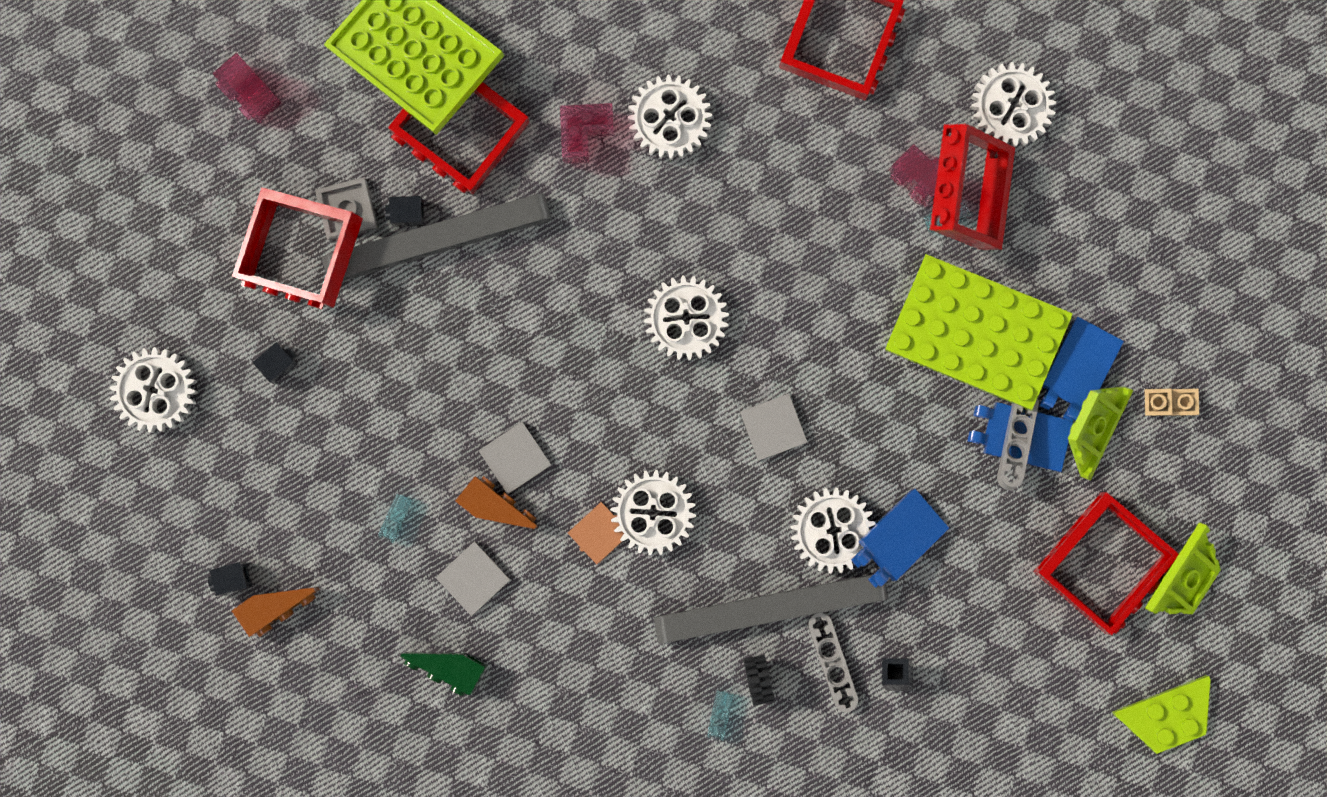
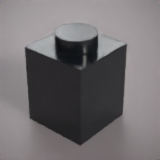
(405, 211)
(276, 362)
(229, 578)
(897, 674)

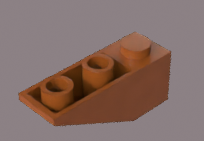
(487, 504)
(264, 609)

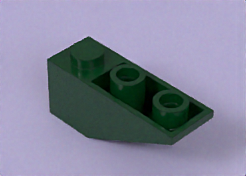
(456, 669)

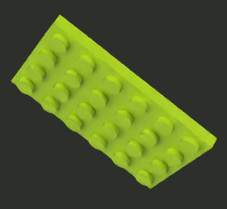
(415, 55)
(978, 332)

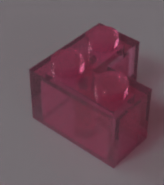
(241, 82)
(578, 124)
(916, 174)

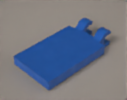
(1079, 366)
(1047, 443)
(900, 538)

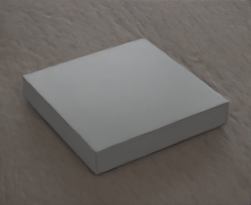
(350, 196)
(773, 427)
(515, 458)
(473, 578)

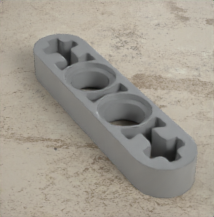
(1022, 441)
(829, 663)

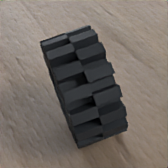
(759, 680)

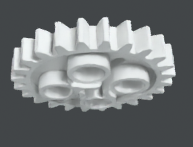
(652, 102)
(1032, 115)
(684, 294)
(176, 397)
(809, 535)
(651, 537)

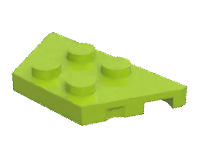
(1096, 426)
(1188, 576)
(1169, 716)

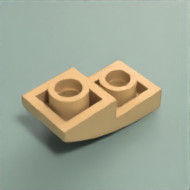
(1171, 402)

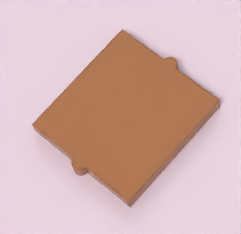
(596, 533)

